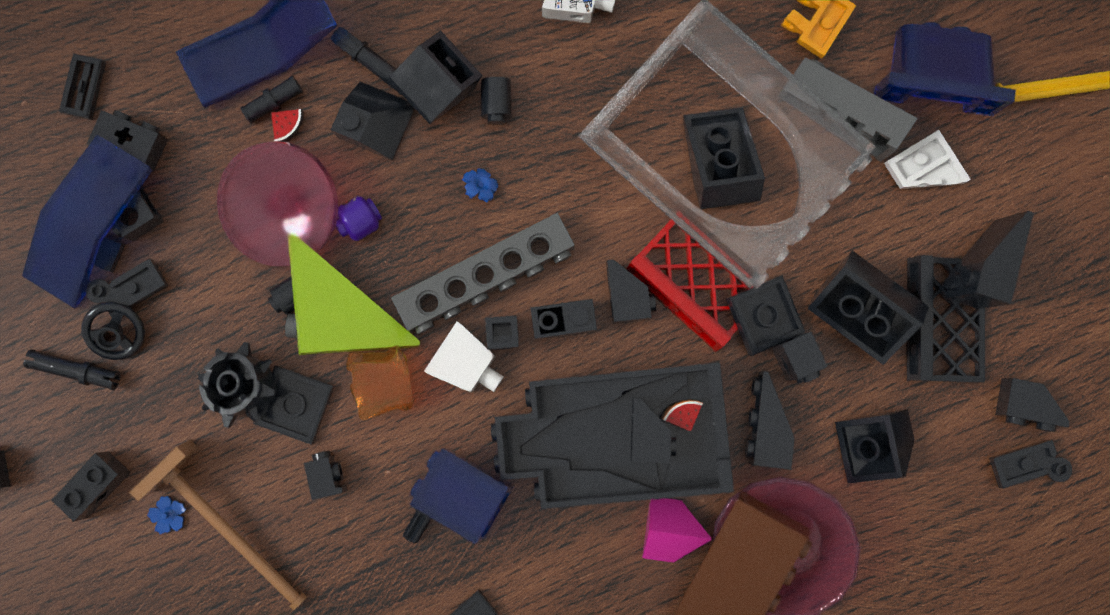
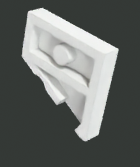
(927, 165)

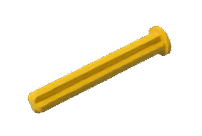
(1060, 86)

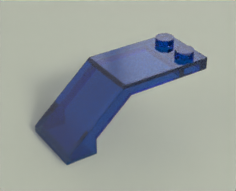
(255, 48)
(80, 217)

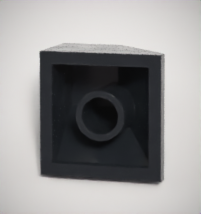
(373, 120)
(876, 446)

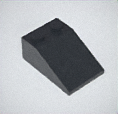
(723, 158)
(992, 265)

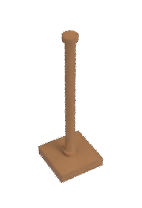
(168, 472)

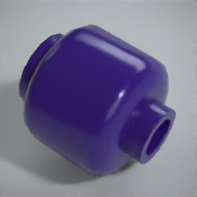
(357, 218)

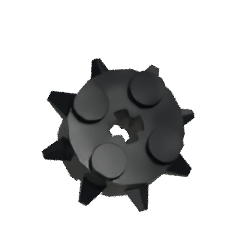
(237, 385)

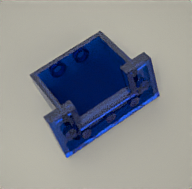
(944, 67)

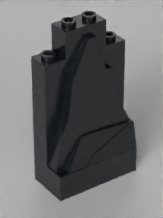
(582, 438)

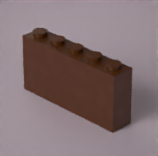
(747, 562)

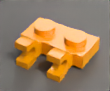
(824, 25)

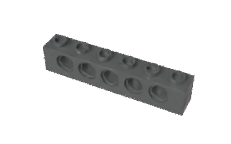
(410, 300)

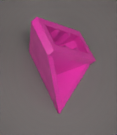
(671, 531)

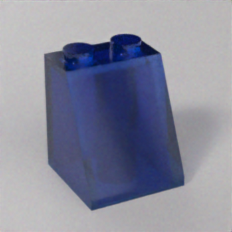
(460, 495)

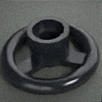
(102, 342)

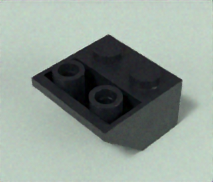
(435, 77)

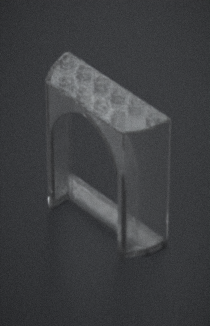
(819, 138)

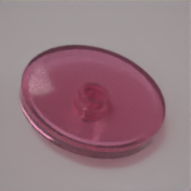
(276, 193)

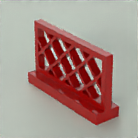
(674, 296)

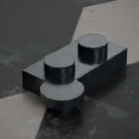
(130, 287)
(1030, 463)

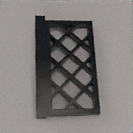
(921, 344)

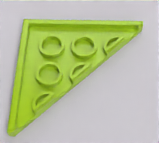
(334, 312)

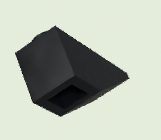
(771, 434)

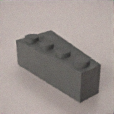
(869, 114)

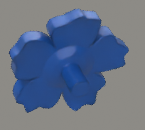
(481, 184)
(167, 515)

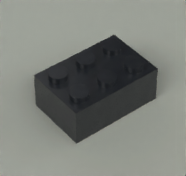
(868, 307)

